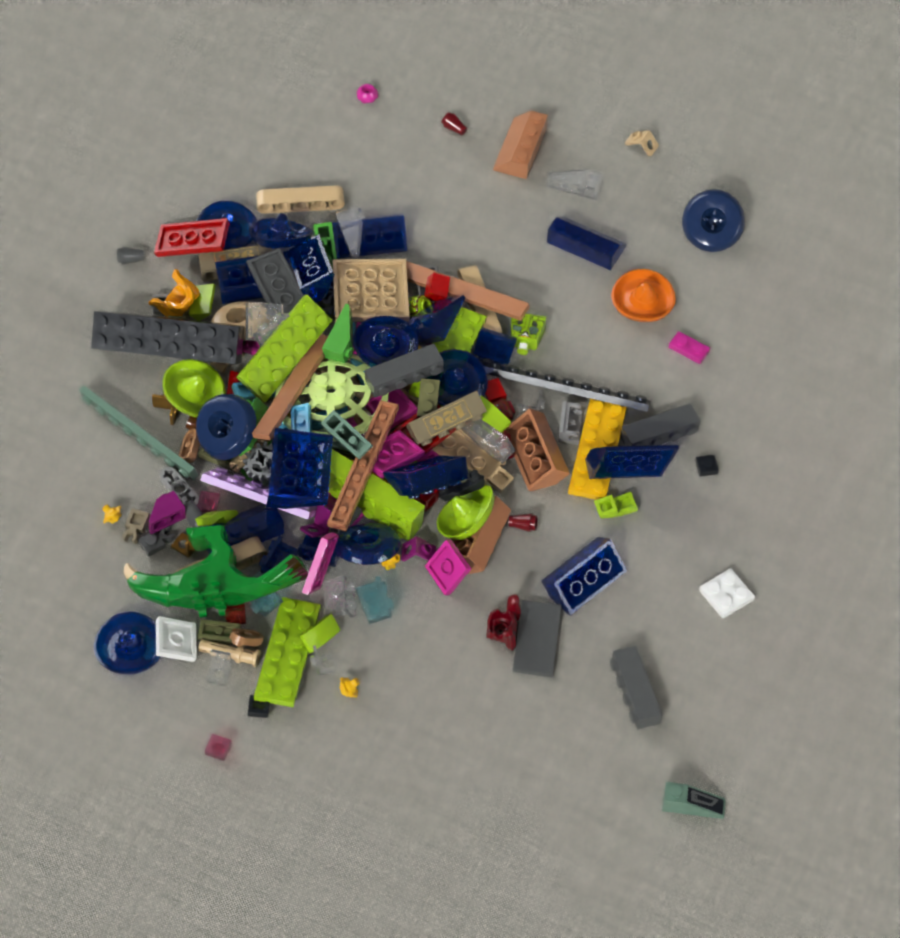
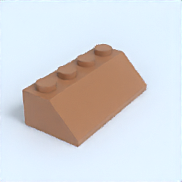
(521, 144)
(536, 451)
(481, 545)

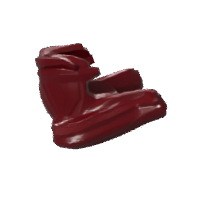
(505, 622)

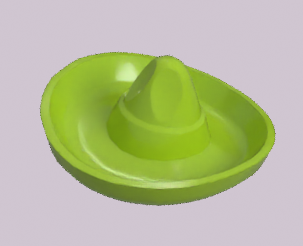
(190, 385)
(465, 514)

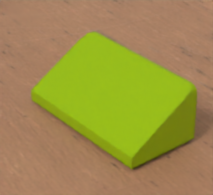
(203, 304)

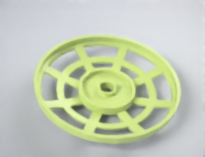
(341, 397)

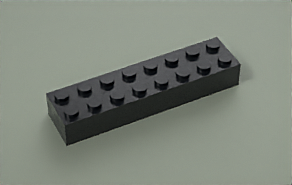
(167, 337)

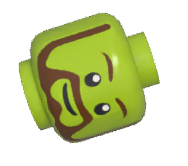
(418, 304)

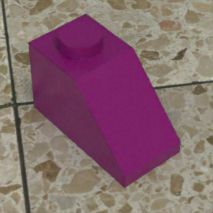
(166, 512)

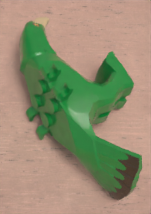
(215, 579)

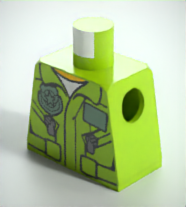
(528, 332)

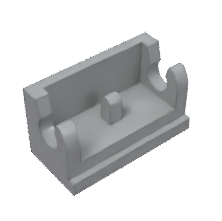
(570, 423)

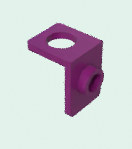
(320, 522)
(419, 547)

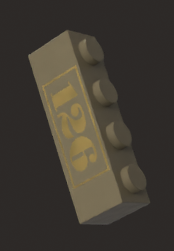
(208, 259)
(446, 418)

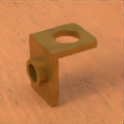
(161, 401)
(188, 550)

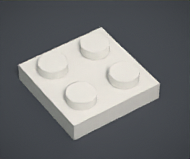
(726, 593)
(176, 639)

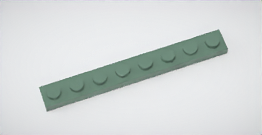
(142, 436)

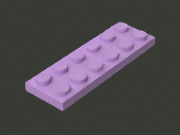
(250, 489)

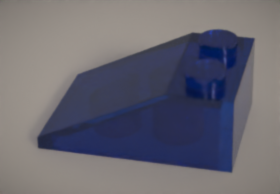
(436, 320)

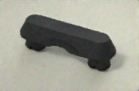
(474, 482)

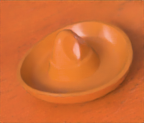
(643, 295)

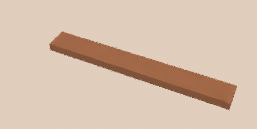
(474, 294)
(290, 391)
(362, 469)

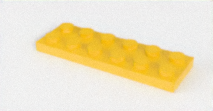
(600, 429)

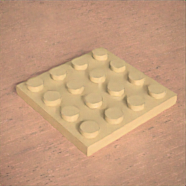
(371, 288)

